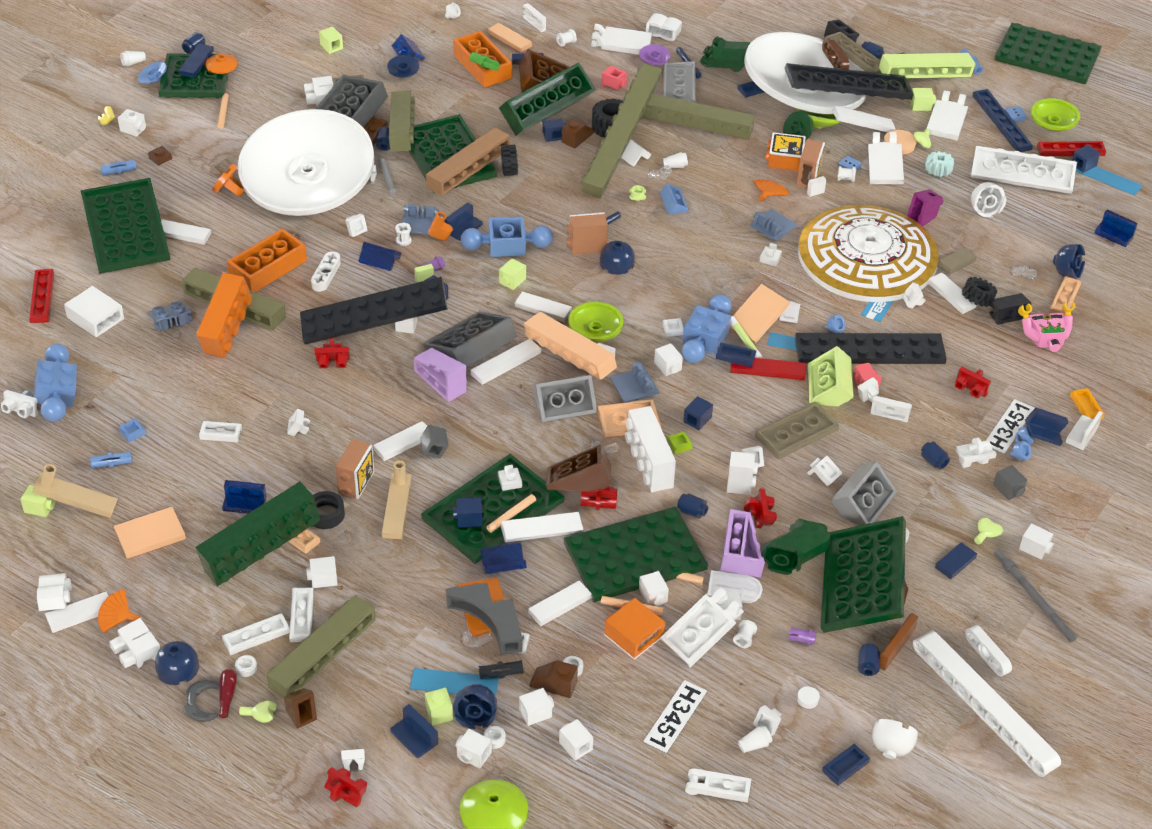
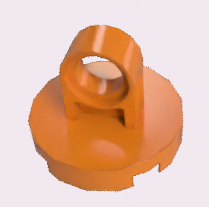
(228, 181)

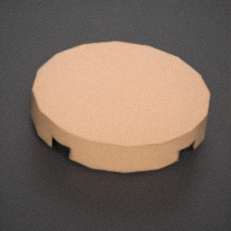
(904, 138)

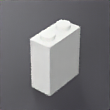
(94, 311)

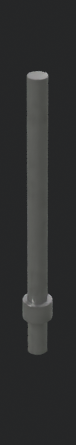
(1010, 567)

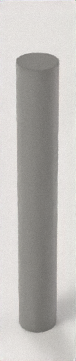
(387, 176)

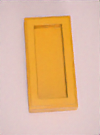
(1086, 403)

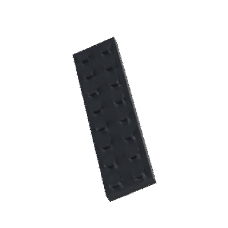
(848, 81)
(373, 310)
(874, 347)

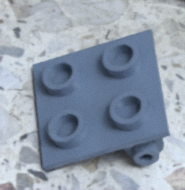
(419, 219)
(772, 224)
(175, 310)
(634, 384)

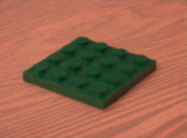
(203, 85)

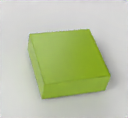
(679, 442)

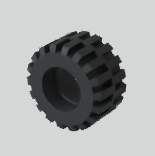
(603, 114)

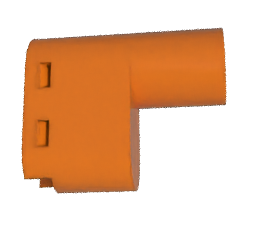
(440, 229)

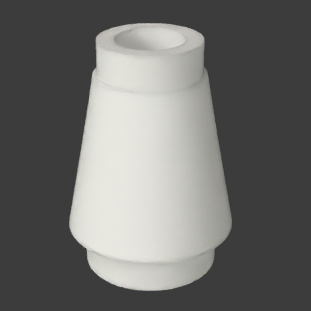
(132, 57)
(677, 160)
(756, 739)

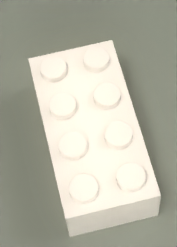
(650, 449)

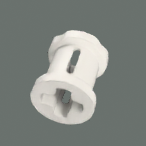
(567, 37)
(846, 174)
(403, 237)
(745, 633)

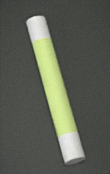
(744, 337)

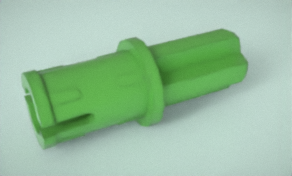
(484, 61)

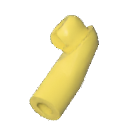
(107, 117)

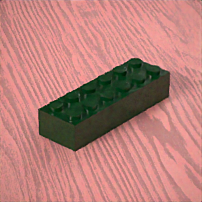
(547, 98)
(258, 533)

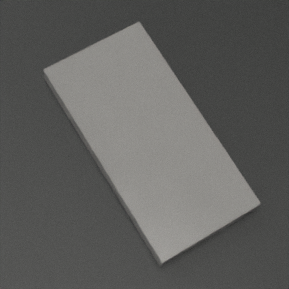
(680, 80)

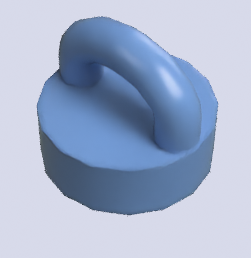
(836, 324)
(1023, 433)
(1021, 451)

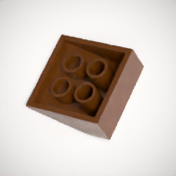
(537, 68)
(581, 472)

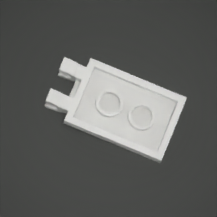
(620, 39)
(948, 117)
(885, 160)
(702, 627)

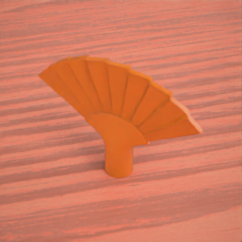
(770, 188)
(115, 611)

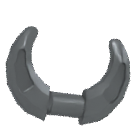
(192, 693)

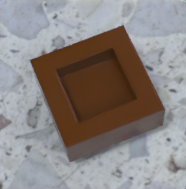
(160, 155)

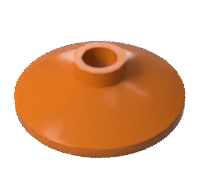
(221, 63)

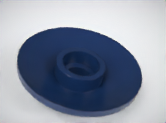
(403, 66)

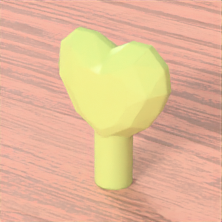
(923, 138)
(987, 529)
(261, 712)

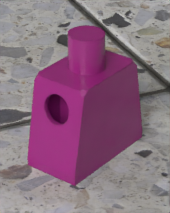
(925, 206)

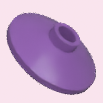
(654, 54)

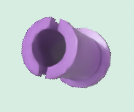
(437, 263)
(803, 635)

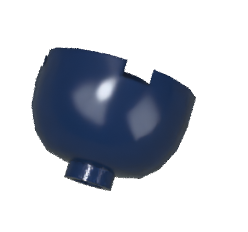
(617, 257)
(1069, 260)
(176, 662)
(475, 706)

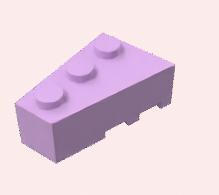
(442, 373)
(741, 547)

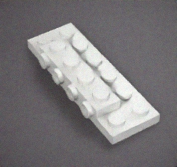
(1023, 169)

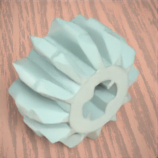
(939, 164)

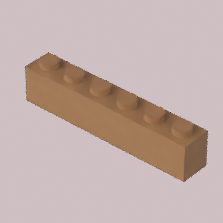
(467, 161)

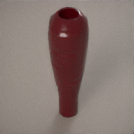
(226, 690)

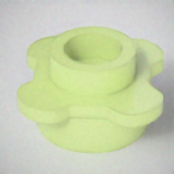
(637, 193)

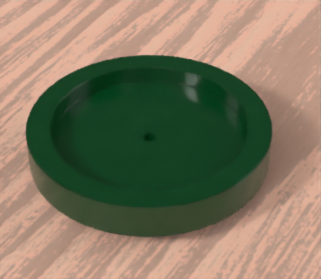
(798, 124)

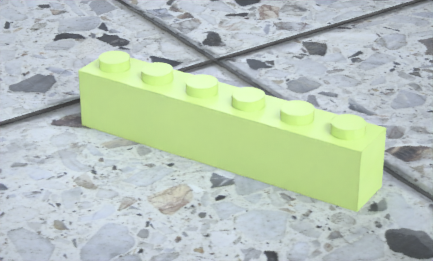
(928, 65)

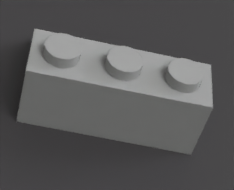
(565, 398)
(864, 494)

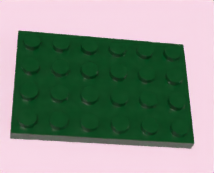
(1048, 53)
(442, 139)
(125, 225)
(494, 504)
(619, 553)
(864, 575)

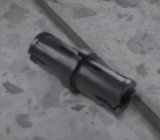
(486, 671)

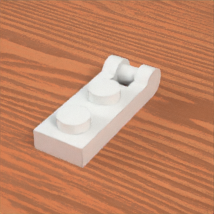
(718, 785)

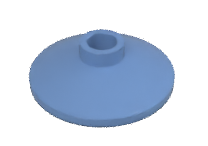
(152, 73)

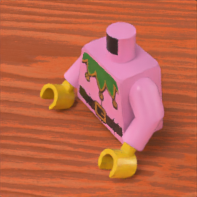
(1047, 329)

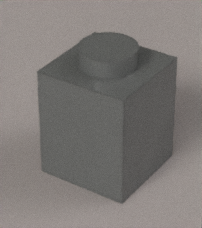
(434, 441)
(1010, 482)

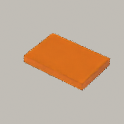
(475, 625)

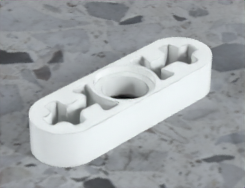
(316, 282)
(988, 650)

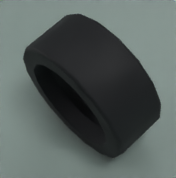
(333, 499)

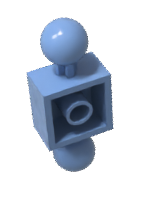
(507, 237)
(706, 328)
(55, 383)

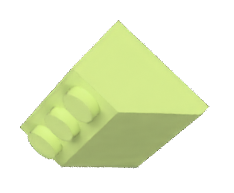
(830, 378)

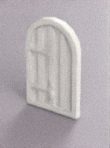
(747, 586)

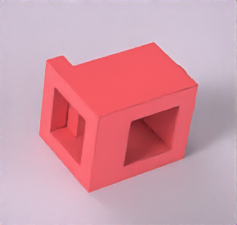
(614, 78)
(865, 372)

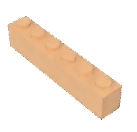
(570, 345)

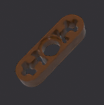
(835, 54)

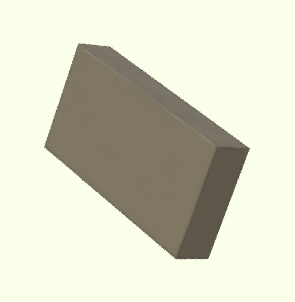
(957, 260)

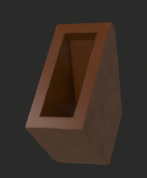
(575, 133)
(556, 678)
(301, 707)

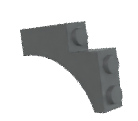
(497, 616)

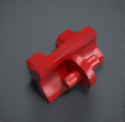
(332, 352)
(974, 381)
(600, 499)
(759, 509)
(344, 787)

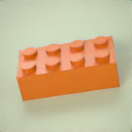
(480, 43)
(268, 259)
(224, 315)

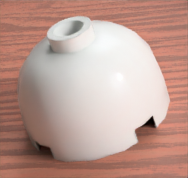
(988, 199)
(893, 738)

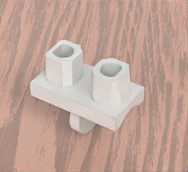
(22, 403)
(976, 451)

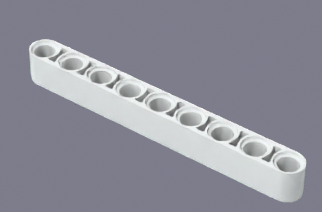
(987, 704)

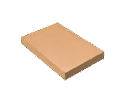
(760, 312)
(614, 416)
(149, 532)

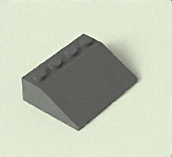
(355, 98)
(474, 337)

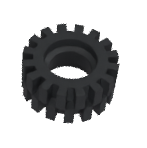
(509, 160)
(979, 291)

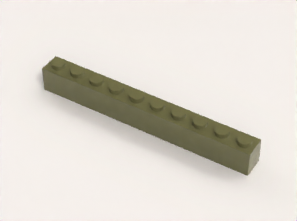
(620, 133)

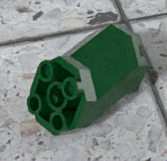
(725, 54)
(796, 546)

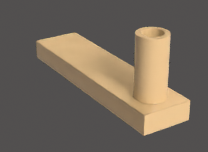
(73, 494)
(397, 502)

